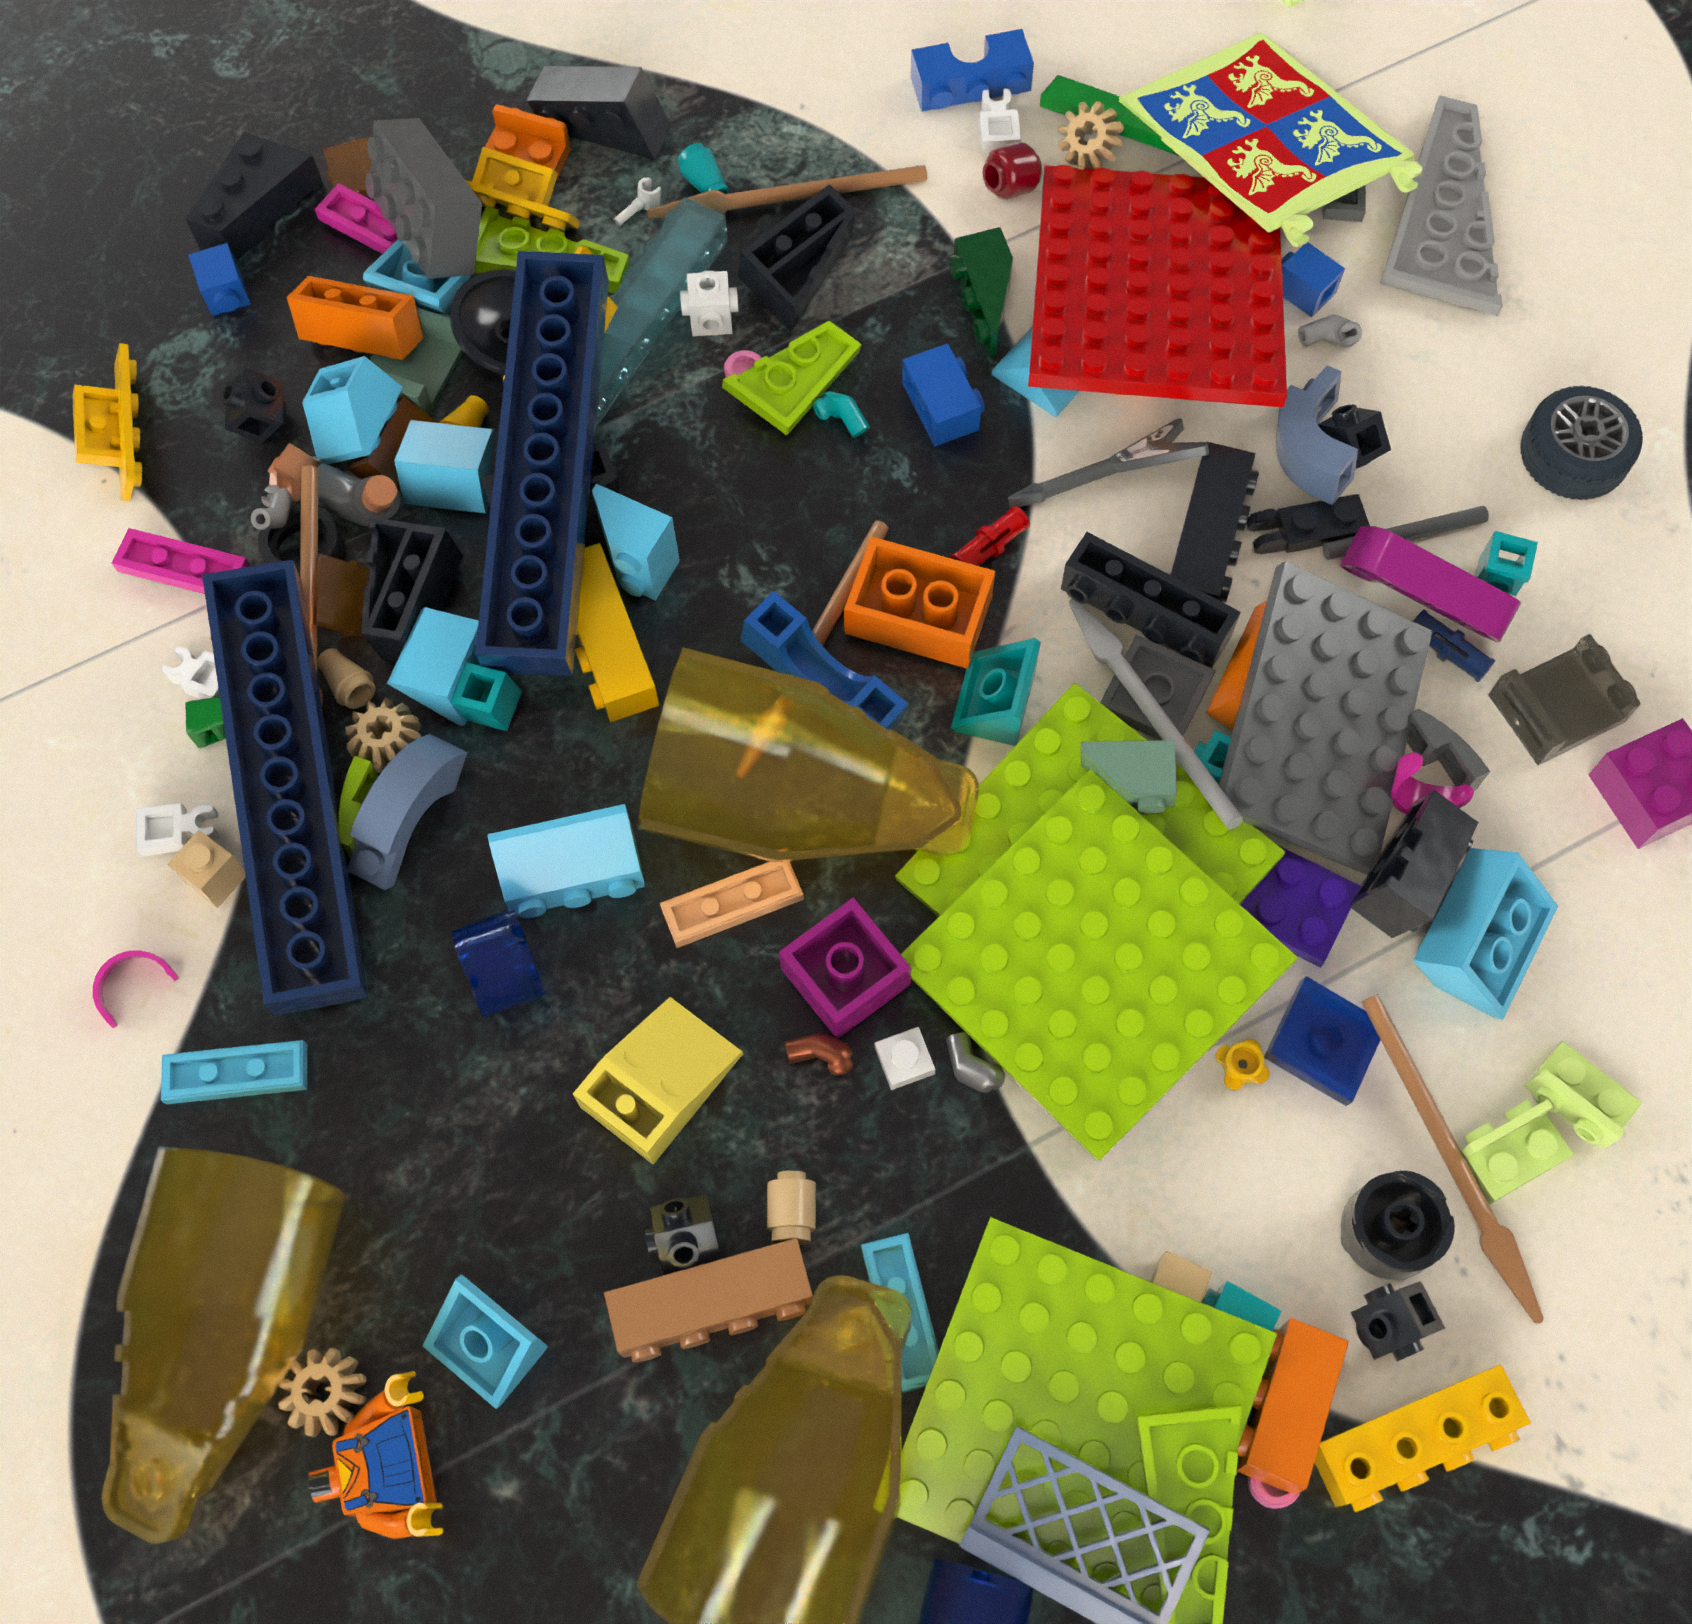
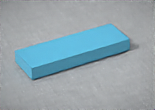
(234, 1072)
(893, 1266)

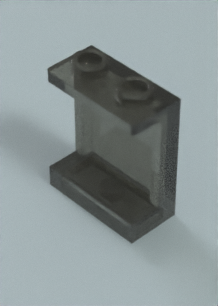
(1565, 700)

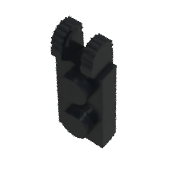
(1307, 524)

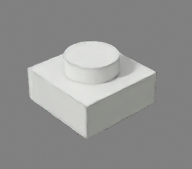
(904, 1058)

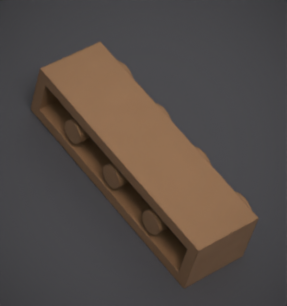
(709, 1299)

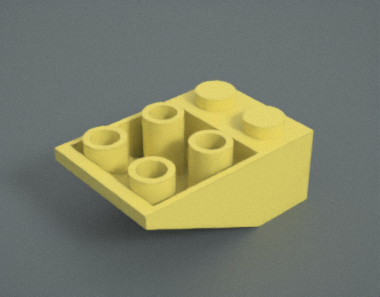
(657, 1078)

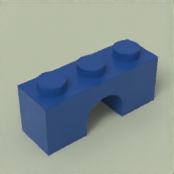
(945, 81)

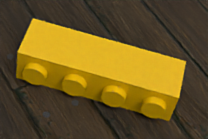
(610, 644)

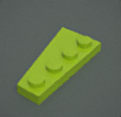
(503, 238)
(1192, 1469)

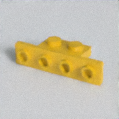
(520, 187)
(105, 425)

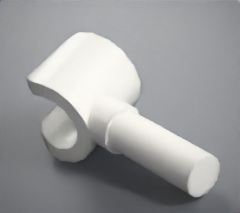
(646, 200)

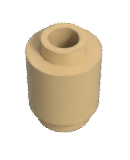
(791, 1207)

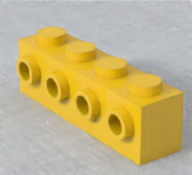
(1420, 1436)

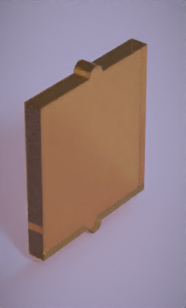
(349, 164)
(339, 595)

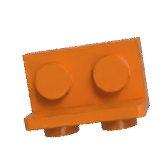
(530, 137)

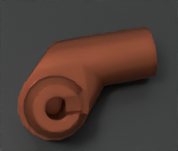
(824, 1047)

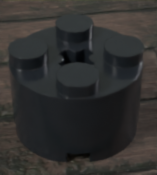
(1423, 1220)

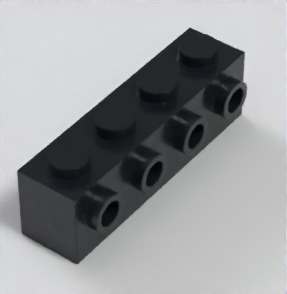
(1148, 600)

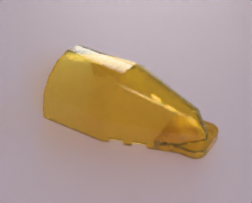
(793, 771)
(211, 1323)
(795, 1478)

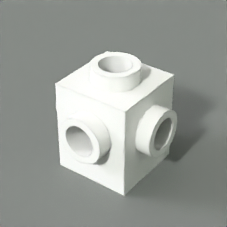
(709, 303)

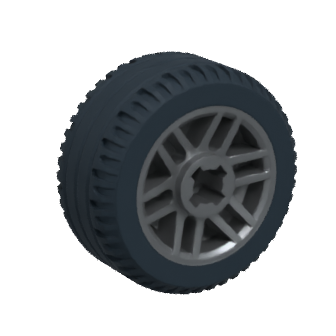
(1581, 442)

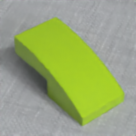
(355, 789)

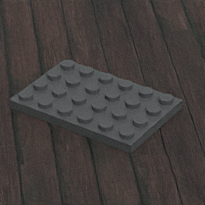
(1324, 718)

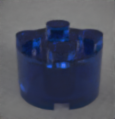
(498, 962)
(970, 1596)

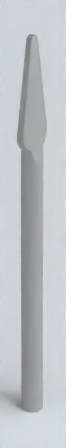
(1109, 650)

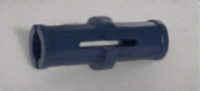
(1476, 663)

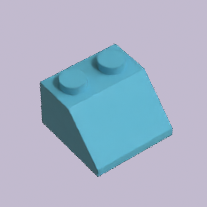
(638, 542)

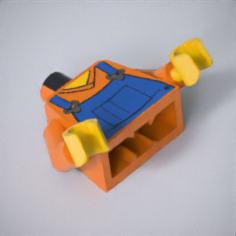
(383, 1466)

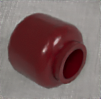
(1012, 170)

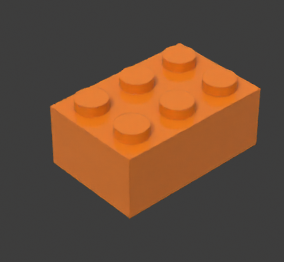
(919, 602)

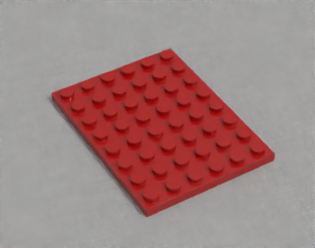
(1155, 290)

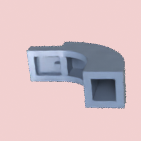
(1306, 453)
(397, 801)

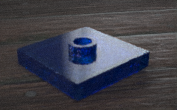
(1324, 1041)

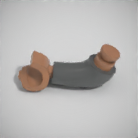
(337, 491)

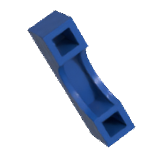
(788, 645)

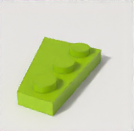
(791, 380)

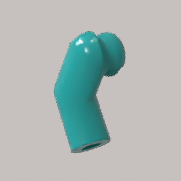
(841, 407)

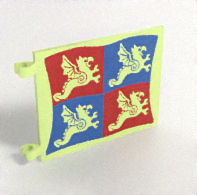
(1270, 134)

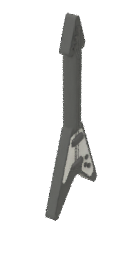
(1147, 452)

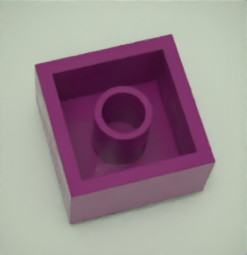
(1649, 783)
(845, 968)

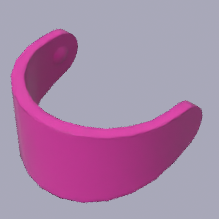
(1407, 789)
(110, 965)

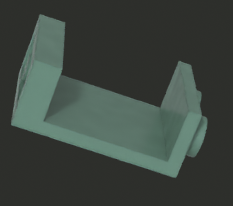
(428, 365)

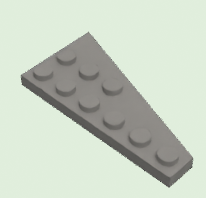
(1446, 221)

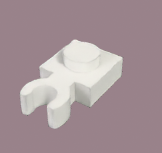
(997, 122)
(193, 675)
(168, 826)

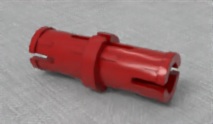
(992, 539)

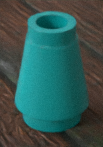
(701, 169)

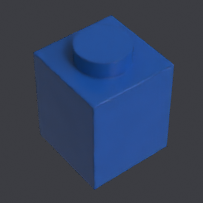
(1310, 278)
(219, 279)

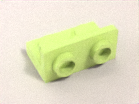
(1583, 1095)
(1515, 1151)

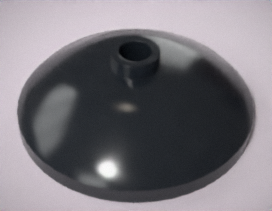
(483, 316)

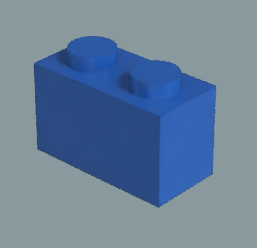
(942, 394)

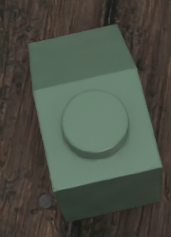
(1136, 770)

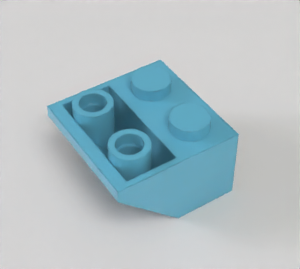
(349, 409)

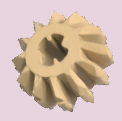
(1085, 123)
(382, 732)
(316, 1413)

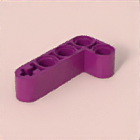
(1430, 581)

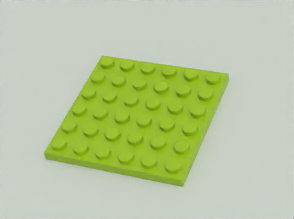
(1042, 771)
(1096, 963)
(1073, 1360)

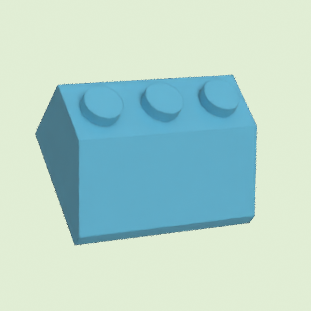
(567, 861)
(1487, 931)

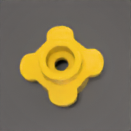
(1246, 1051)

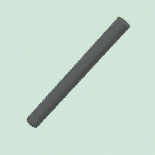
(1418, 529)

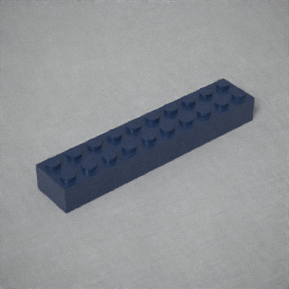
(543, 465)
(283, 789)

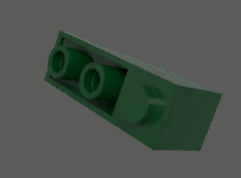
(984, 270)

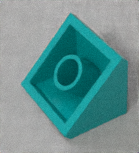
(997, 692)

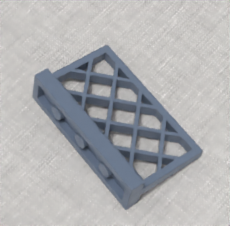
(1056, 1577)

